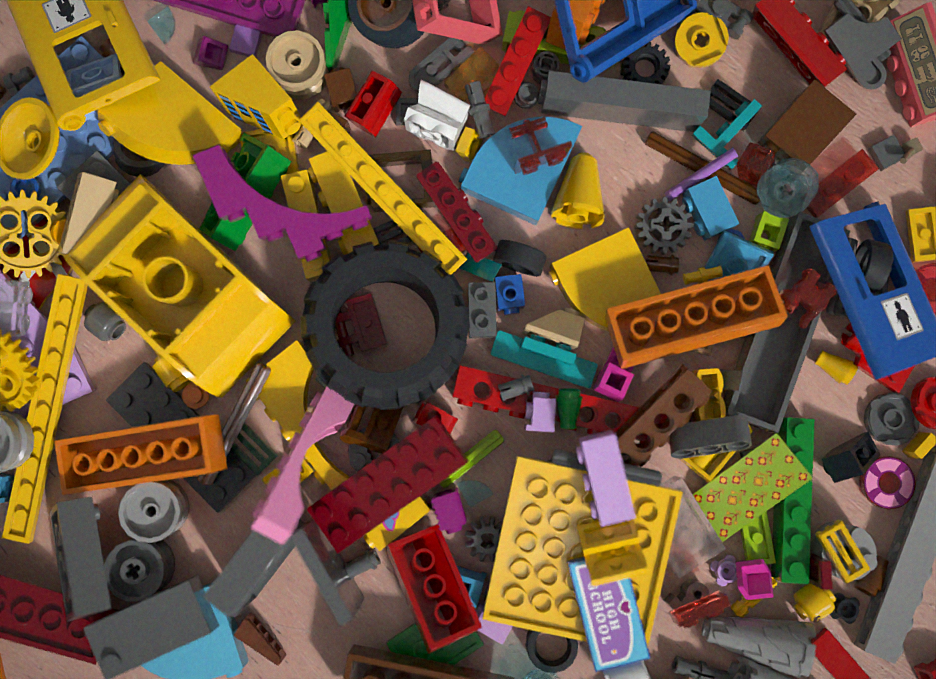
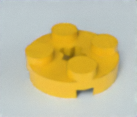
(707, 26)

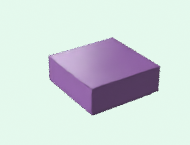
(245, 41)

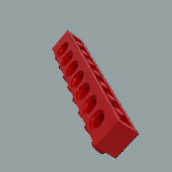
(600, 408)

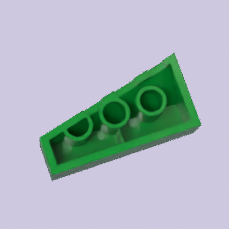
(262, 171)

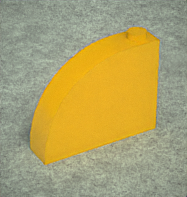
(168, 121)
(604, 277)

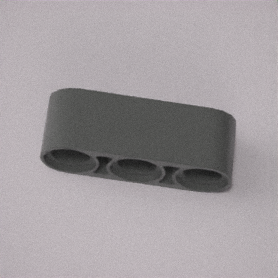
(710, 437)

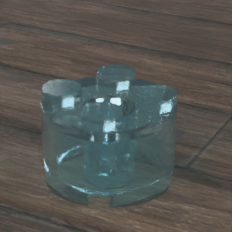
(802, 182)

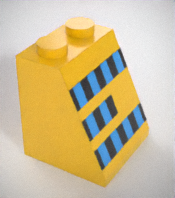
(257, 99)

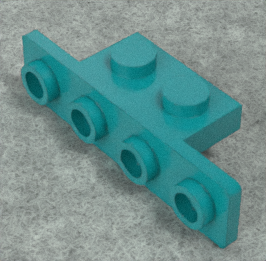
(548, 359)

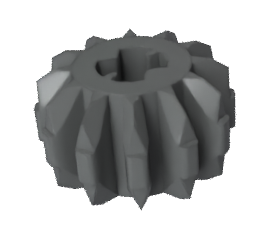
(477, 538)

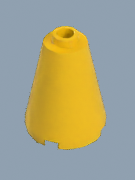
(580, 195)

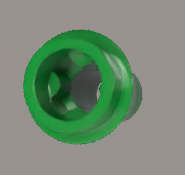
(568, 406)

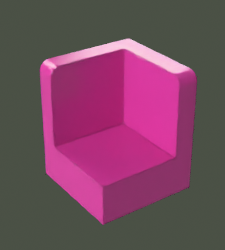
(754, 579)

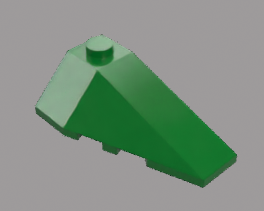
(339, 22)

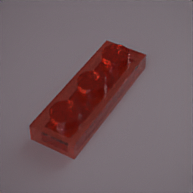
(842, 182)

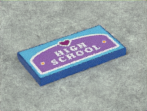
(609, 619)

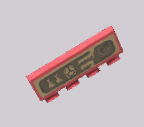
(914, 64)

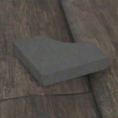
(861, 41)

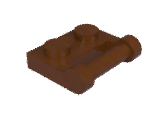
(378, 431)

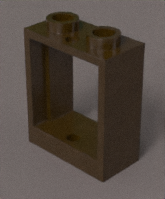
(403, 158)

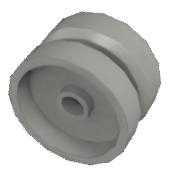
(15, 440)
(149, 523)

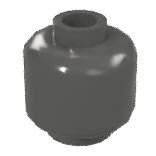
(104, 322)

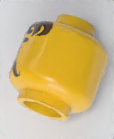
(813, 603)

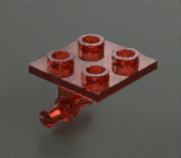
(551, 156)

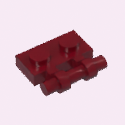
(365, 322)

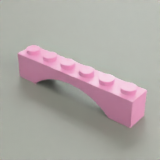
(283, 506)

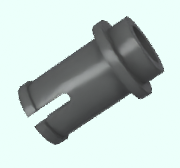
(516, 387)
(362, 563)

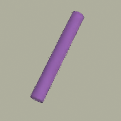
(701, 174)

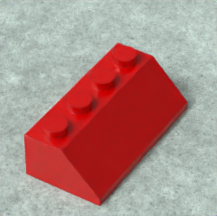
(799, 41)
(433, 588)

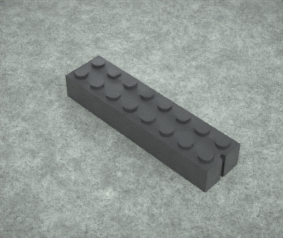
(775, 356)

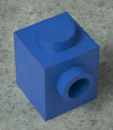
(509, 294)

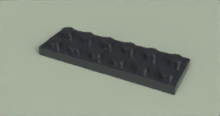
(147, 401)

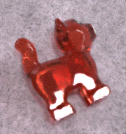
(810, 296)

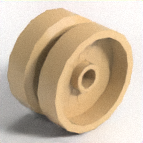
(297, 64)

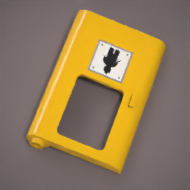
(55, 21)

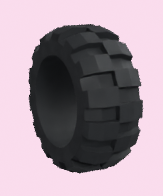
(386, 264)

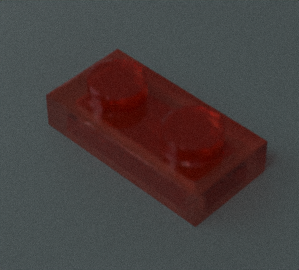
(710, 606)

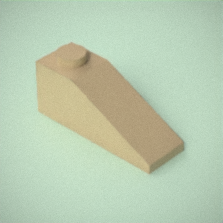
(89, 201)

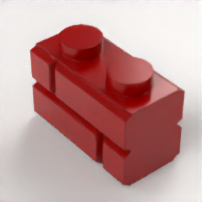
(373, 103)

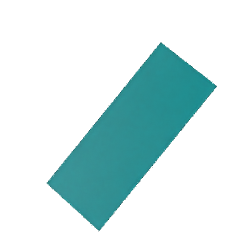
(485, 268)

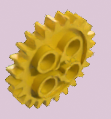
(33, 206)
(16, 374)

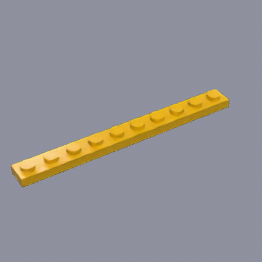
(46, 407)

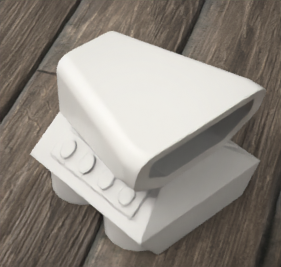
(437, 116)

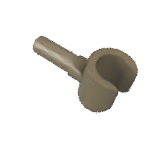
(911, 148)

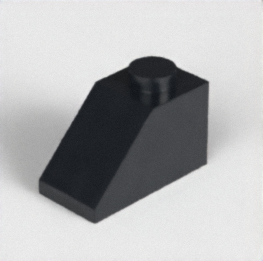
(851, 458)

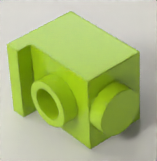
(772, 226)

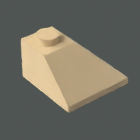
(558, 327)

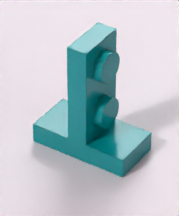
(727, 131)

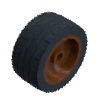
(385, 21)

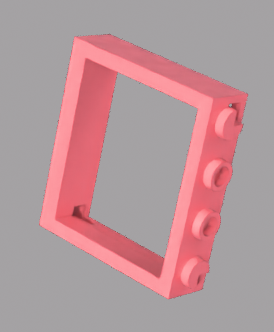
(483, 14)

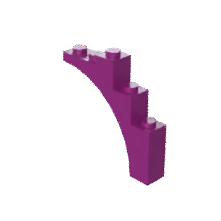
(234, 197)

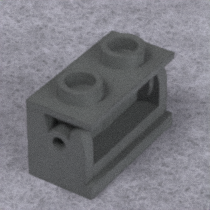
(482, 310)

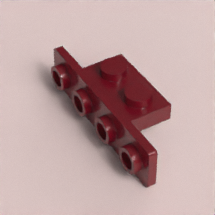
(457, 212)

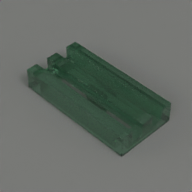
(265, 462)

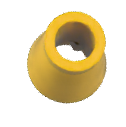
(837, 367)

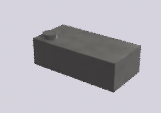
(79, 558)
(151, 628)

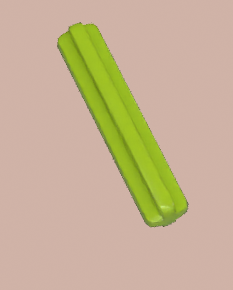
(475, 455)

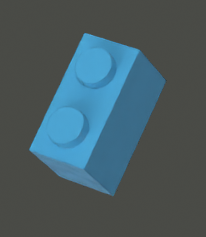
(709, 208)

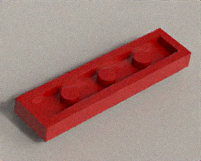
(517, 60)

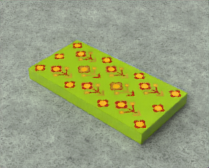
(751, 486)

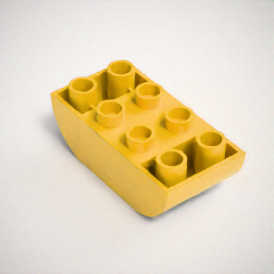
(178, 288)

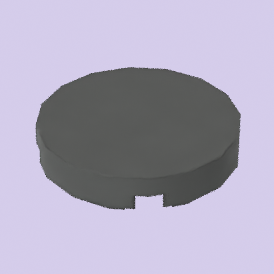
(890, 419)

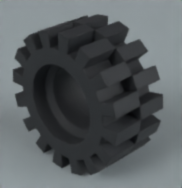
(646, 53)

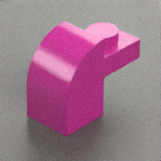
(613, 380)

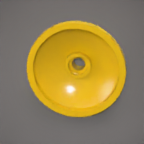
(28, 138)

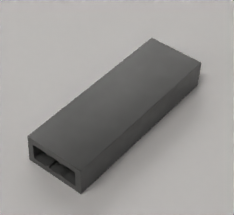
(624, 102)

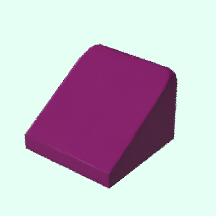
(210, 53)

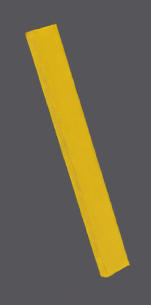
(381, 187)

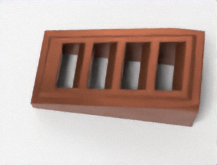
(259, 639)

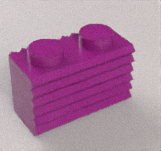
(449, 510)

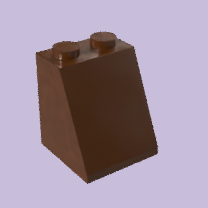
(807, 124)

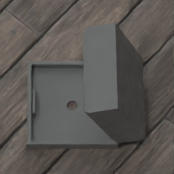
(262, 556)

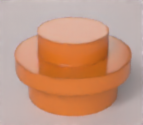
(195, 396)

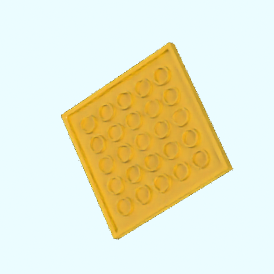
(540, 534)

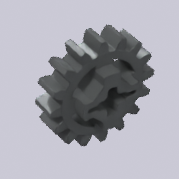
(652, 226)

